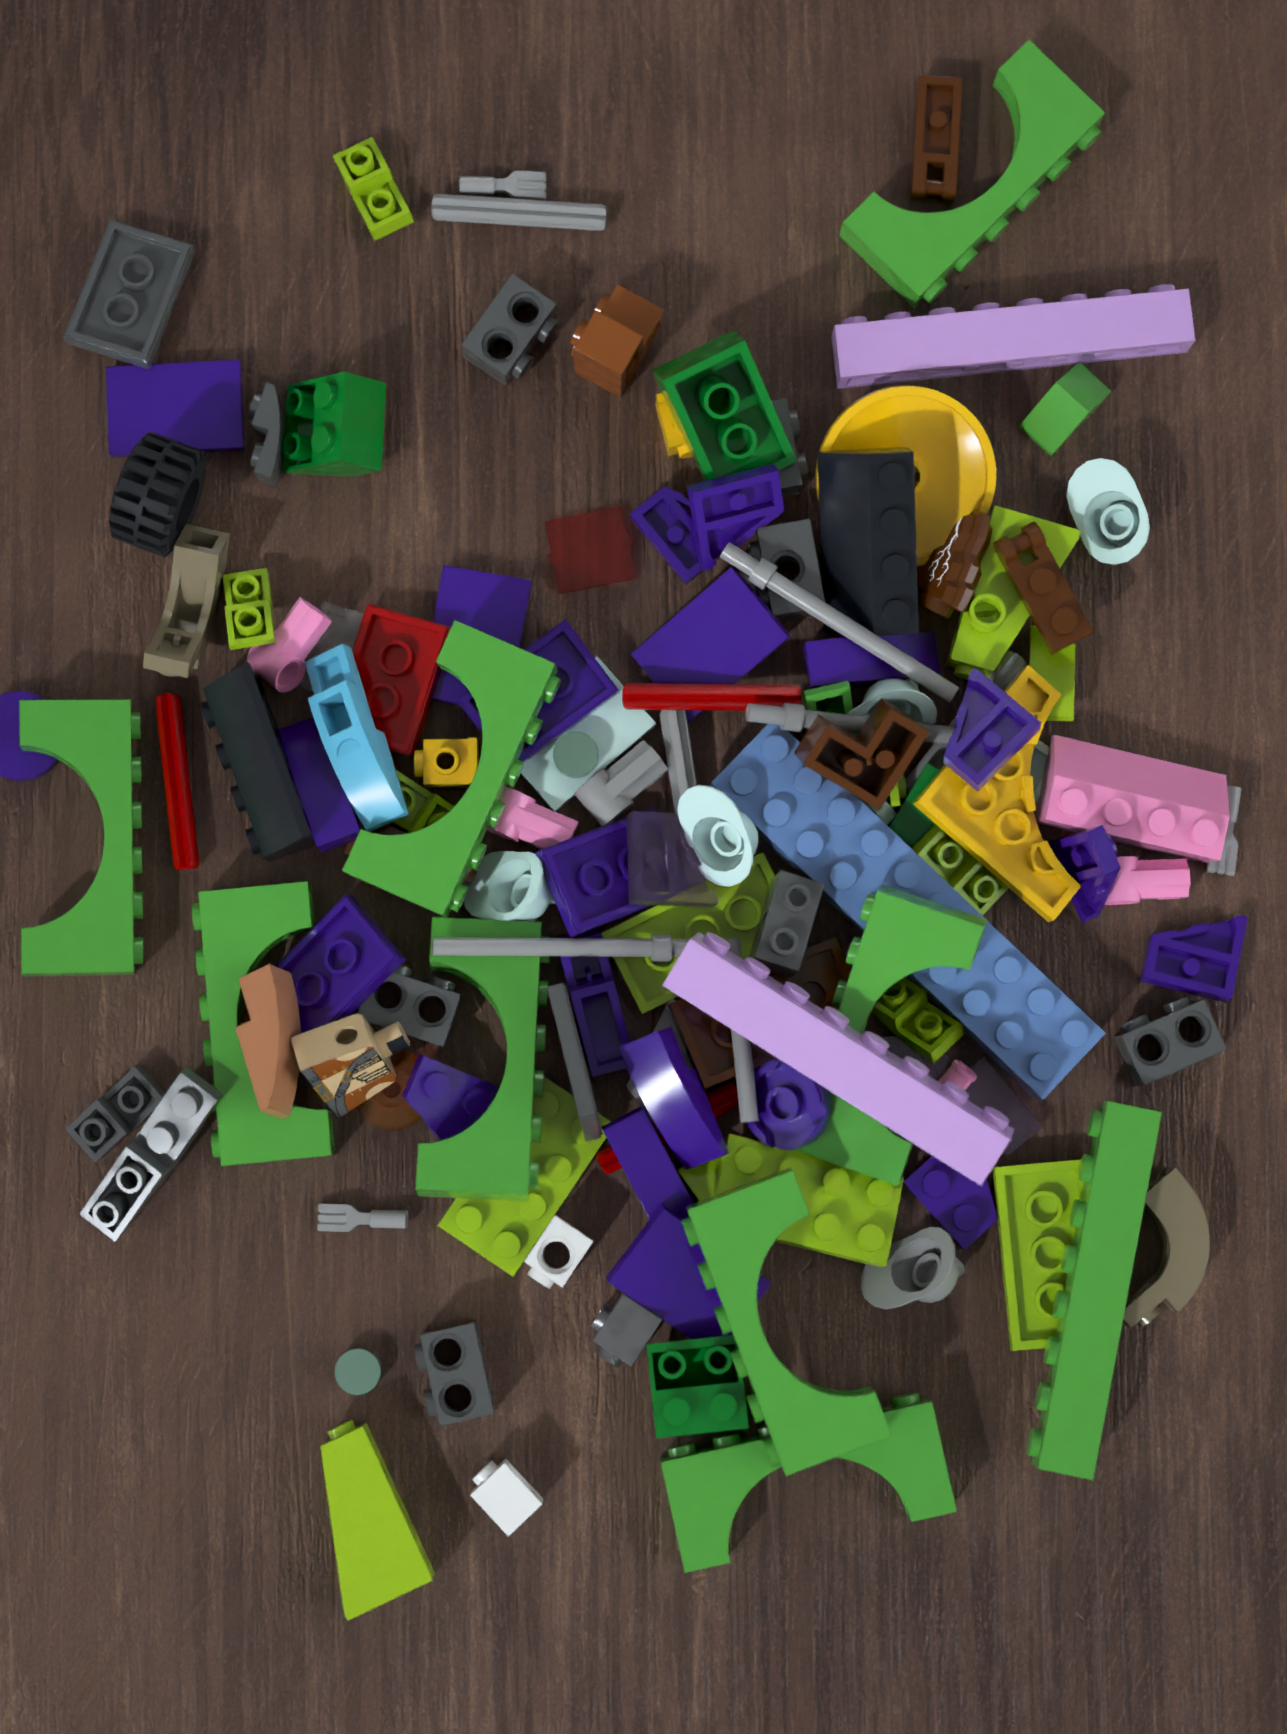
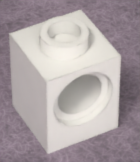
(563, 1232)
(505, 1495)

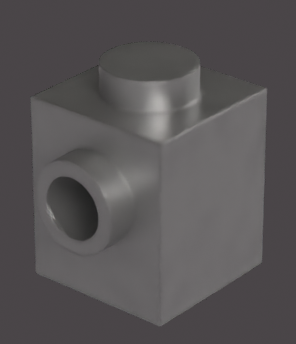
(623, 1330)

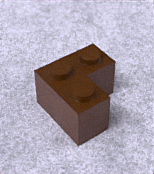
(865, 763)

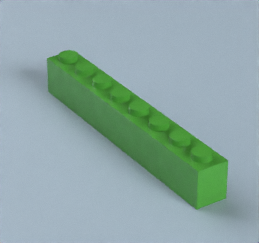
(1094, 1290)

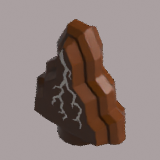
(955, 567)

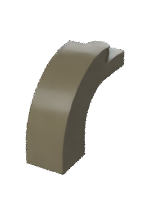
(190, 602)
(1183, 1248)

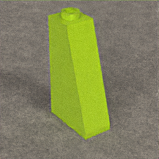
(984, 650)
(371, 1528)

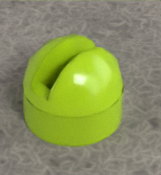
(986, 606)

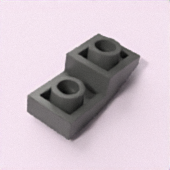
(268, 423)
(116, 1113)

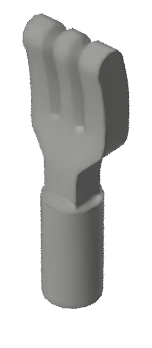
(517, 185)
(1229, 854)
(346, 1218)

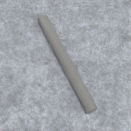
(743, 1063)

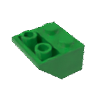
(334, 426)
(696, 1387)

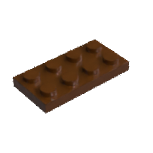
(710, 1041)

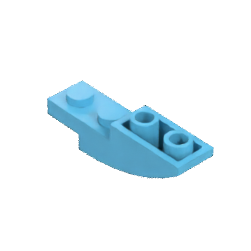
(352, 741)

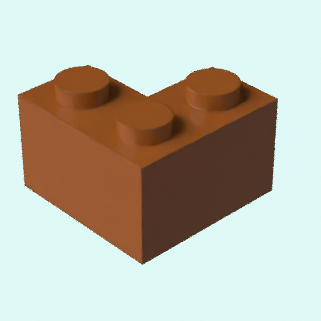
(615, 339)

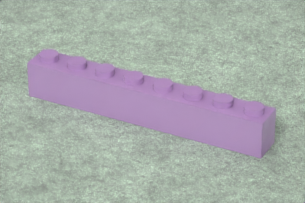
(1012, 337)
(839, 1057)

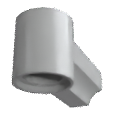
(613, 790)

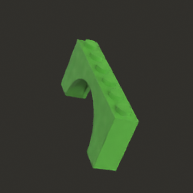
(922, 249)
(434, 861)
(99, 929)
(237, 934)
(899, 939)
(494, 1152)
(803, 1419)
(713, 1480)

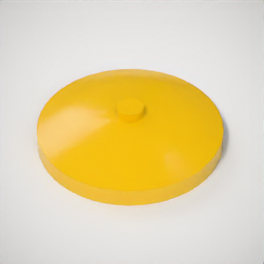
(950, 453)

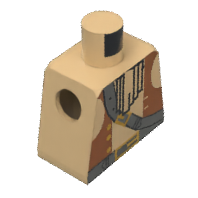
(348, 1060)

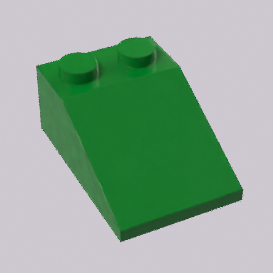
(724, 408)

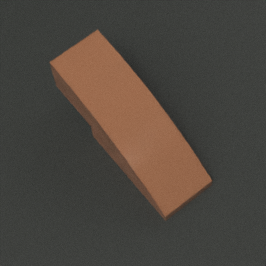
(267, 1036)

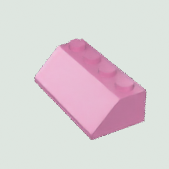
(1135, 799)

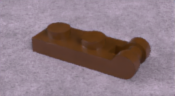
(936, 136)
(1043, 589)

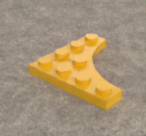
(999, 819)

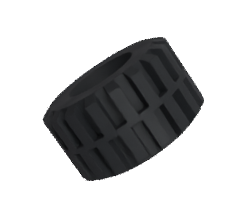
(157, 493)

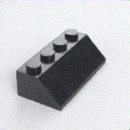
(869, 537)
(258, 762)

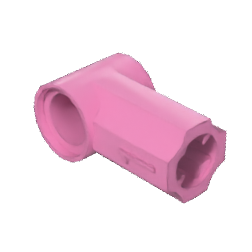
(283, 661)
(531, 822)
(1149, 880)

